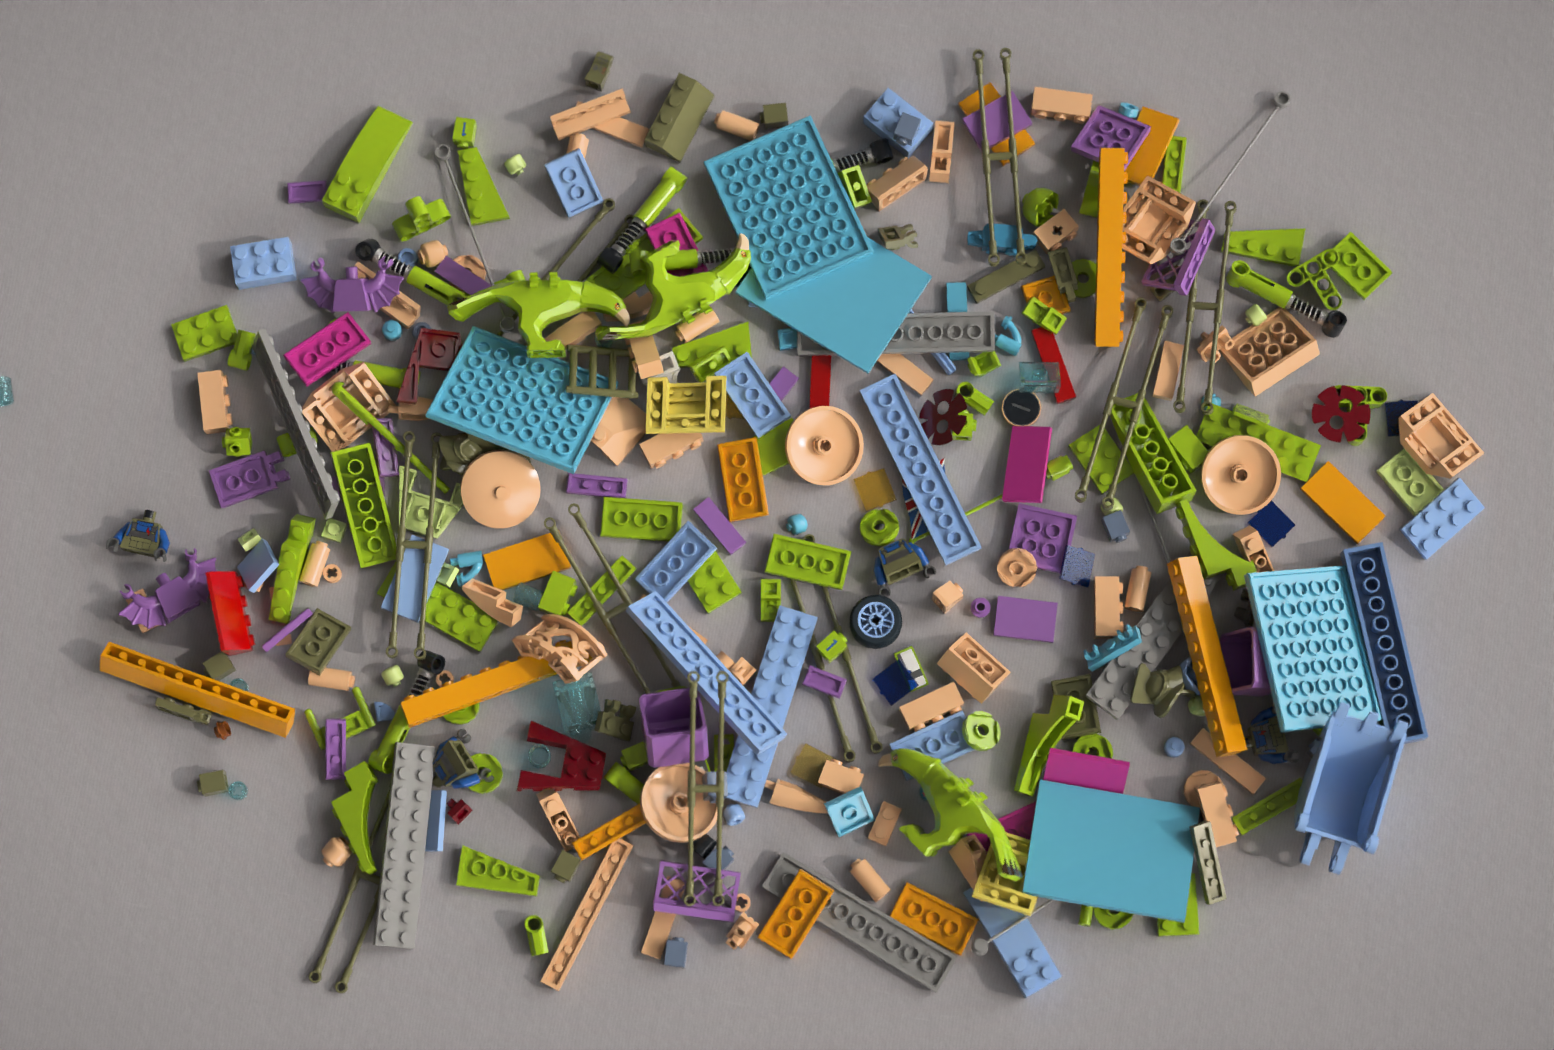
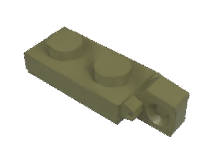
(1064, 273)
(185, 711)

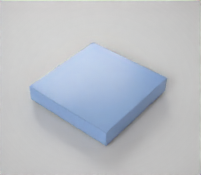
(258, 565)

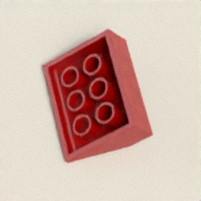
(230, 612)

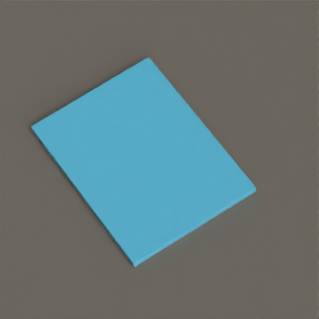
(789, 207)
(850, 308)
(519, 401)
(1311, 645)
(1111, 851)

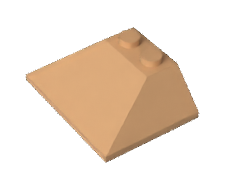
(1154, 219)
(333, 419)
(619, 429)
(1436, 439)

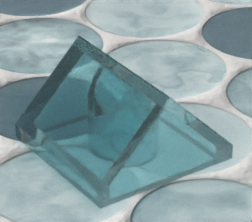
(1039, 377)

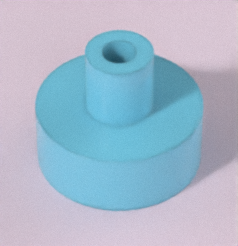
(1128, 110)

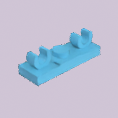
(1113, 647)

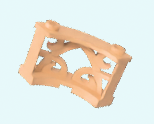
(533, 645)

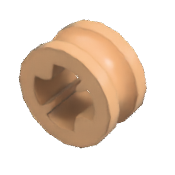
(332, 567)
(444, 672)
(744, 897)

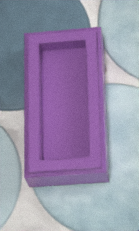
(306, 191)
(824, 682)

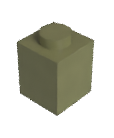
(774, 116)
(218, 666)
(213, 783)
(565, 867)

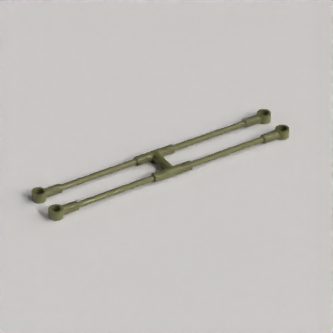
(1011, 155)
(598, 217)
(1216, 307)
(1113, 399)
(402, 543)
(606, 616)
(847, 658)
(693, 788)
(351, 887)

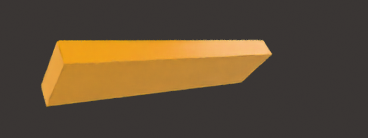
(609, 832)

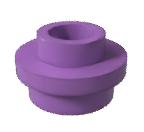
(980, 614)

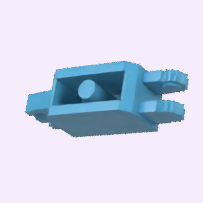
(1005, 238)

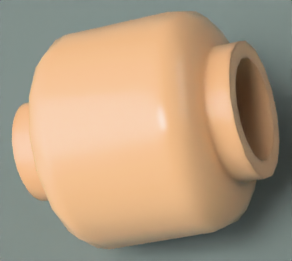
(432, 253)
(336, 851)

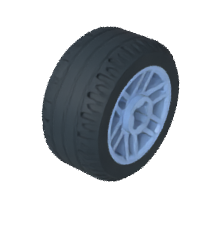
(882, 610)

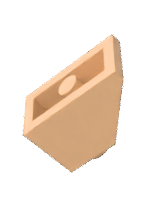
(947, 596)

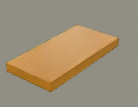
(972, 104)
(1154, 146)
(743, 479)
(1342, 502)
(525, 561)
(796, 913)
(934, 918)

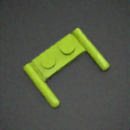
(355, 722)

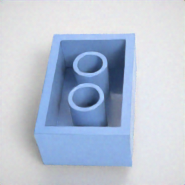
(885, 115)
(263, 263)

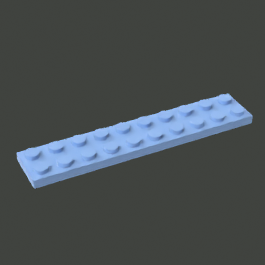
(920, 469)
(691, 654)
(774, 692)

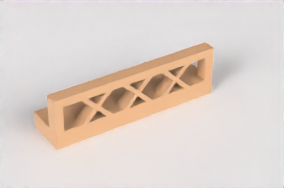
(590, 114)
(401, 308)

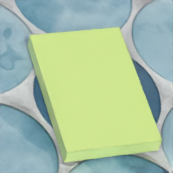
(1409, 482)

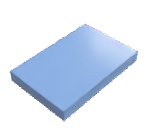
(573, 182)

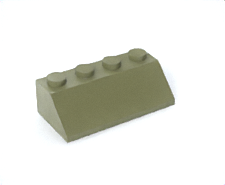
(679, 118)

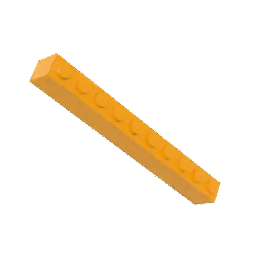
(1109, 247)
(1206, 656)
(478, 688)
(197, 689)

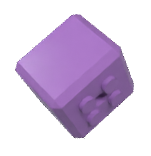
(1245, 662)
(667, 727)

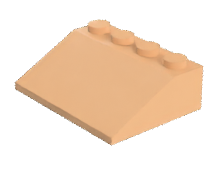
(1270, 351)

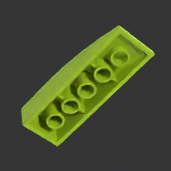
(366, 164)
(1153, 458)
(364, 504)

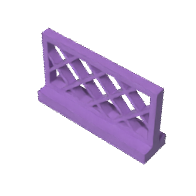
(1192, 259)
(698, 909)

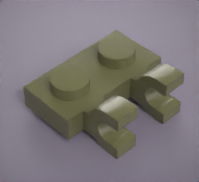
(896, 237)
(616, 726)

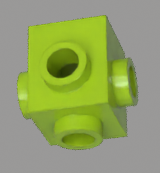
(970, 425)
(237, 441)

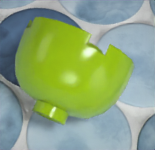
(1039, 205)

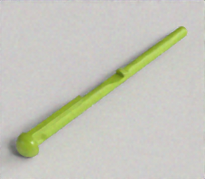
(367, 417)

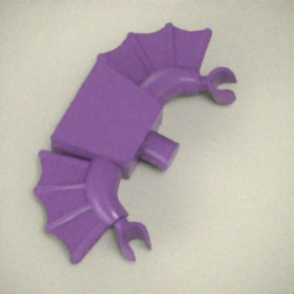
(352, 292)
(172, 597)

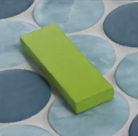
(1174, 163)

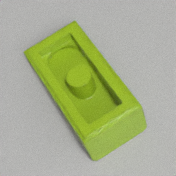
(709, 364)
(727, 751)

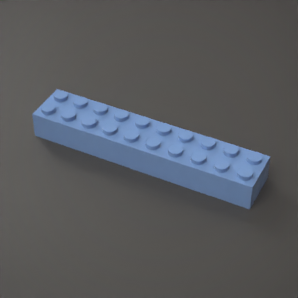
(1384, 639)

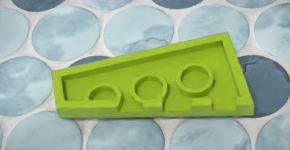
(481, 194)
(1274, 246)
(735, 339)
(489, 873)

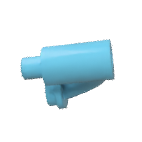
(1005, 343)
(465, 560)

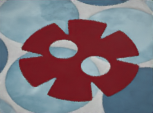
(955, 421)
(1350, 427)

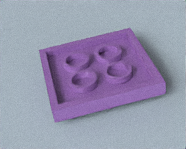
(1110, 130)
(1043, 535)

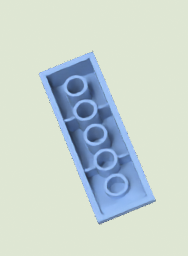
(1017, 947)

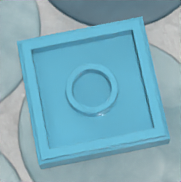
(849, 811)

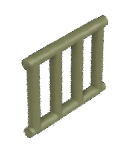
(591, 389)

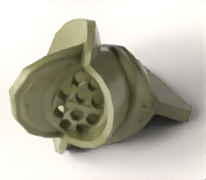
(462, 450)
(1159, 688)

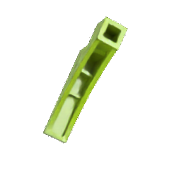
(1211, 555)
(290, 566)
(1043, 734)
(353, 812)

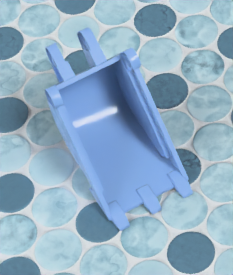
(1348, 785)

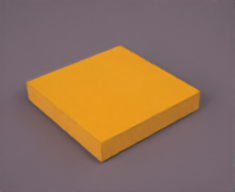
(1048, 293)

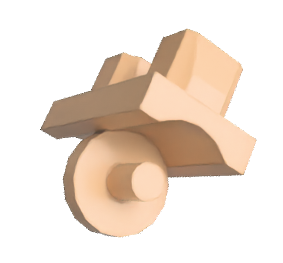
(1205, 347)
(742, 670)
(741, 931)

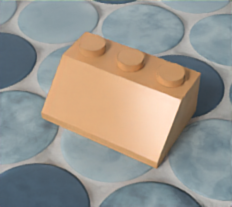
(897, 182)
(973, 667)

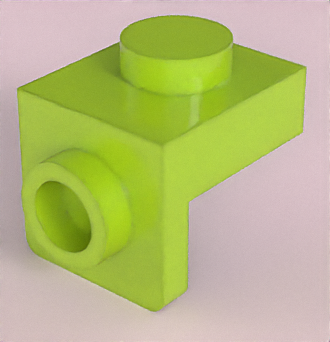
(983, 363)

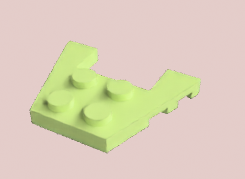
(418, 507)

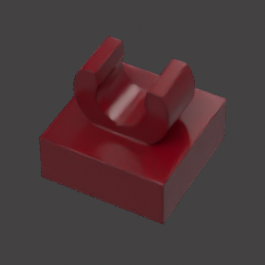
(458, 810)

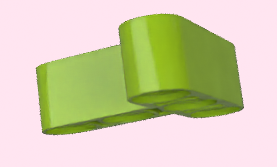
(1090, 199)
(420, 218)
(1315, 277)
(1367, 392)

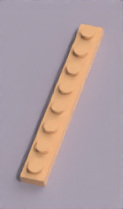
(586, 914)

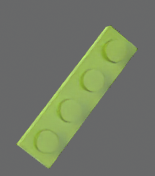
(602, 589)
(1267, 808)

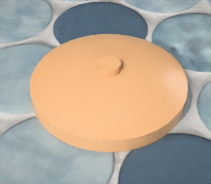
(824, 445)
(1240, 474)
(500, 488)
(665, 804)

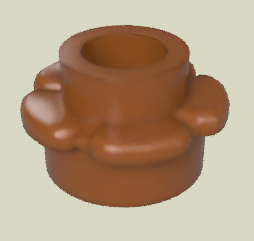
(222, 730)

